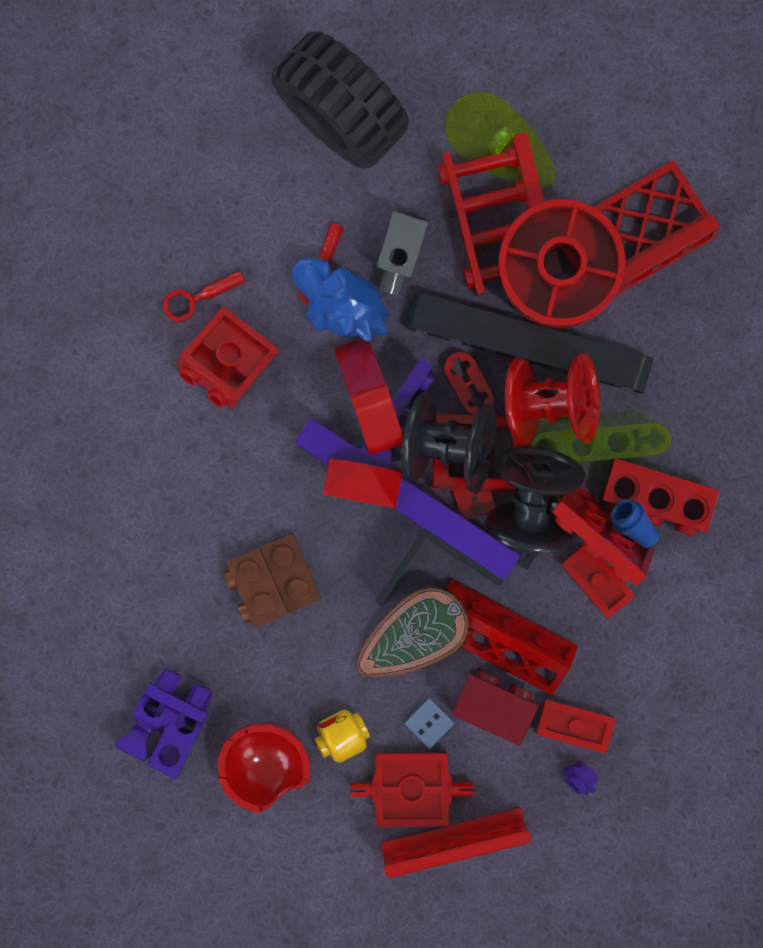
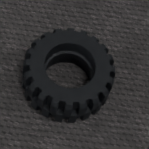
(340, 99)

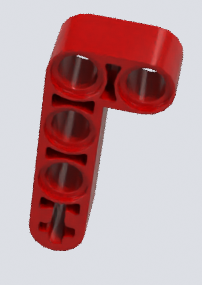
(369, 396)

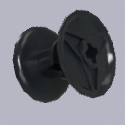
(449, 442)
(538, 478)

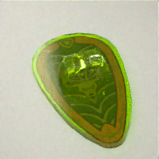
(484, 126)

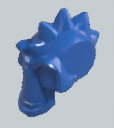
(340, 300)

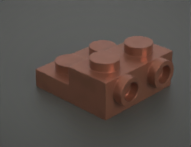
(271, 581)

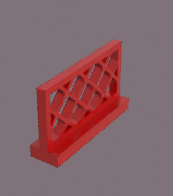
(670, 248)
(455, 842)

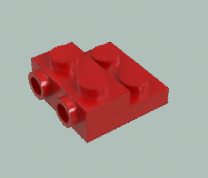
(226, 359)

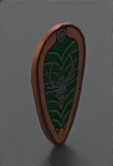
(415, 634)

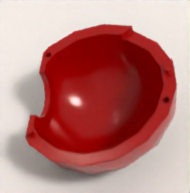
(262, 765)

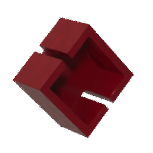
(494, 707)

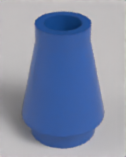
(632, 521)

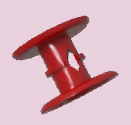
(529, 401)

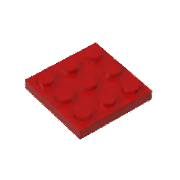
(592, 522)

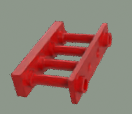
(525, 190)

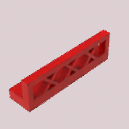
(514, 632)

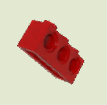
(676, 490)

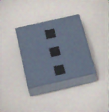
(429, 723)

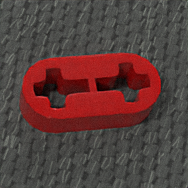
(476, 378)

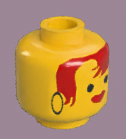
(341, 736)

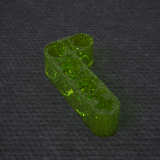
(599, 446)

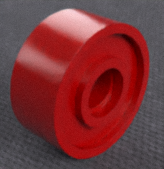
(568, 226)

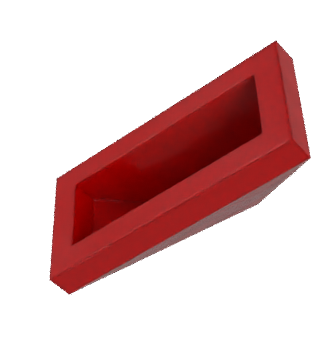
(362, 483)

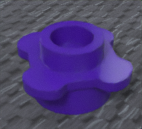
(580, 778)

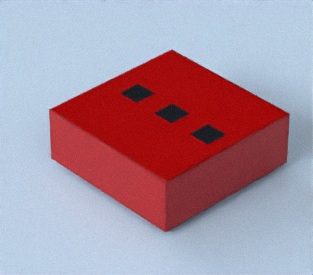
(473, 505)

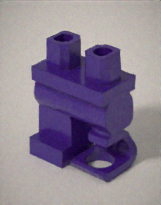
(174, 716)

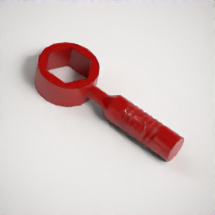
(328, 249)
(208, 292)

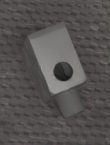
(403, 233)

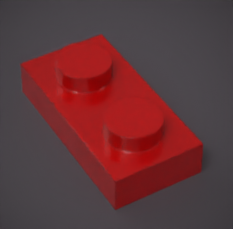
(598, 581)
(575, 726)

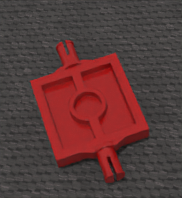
(412, 789)

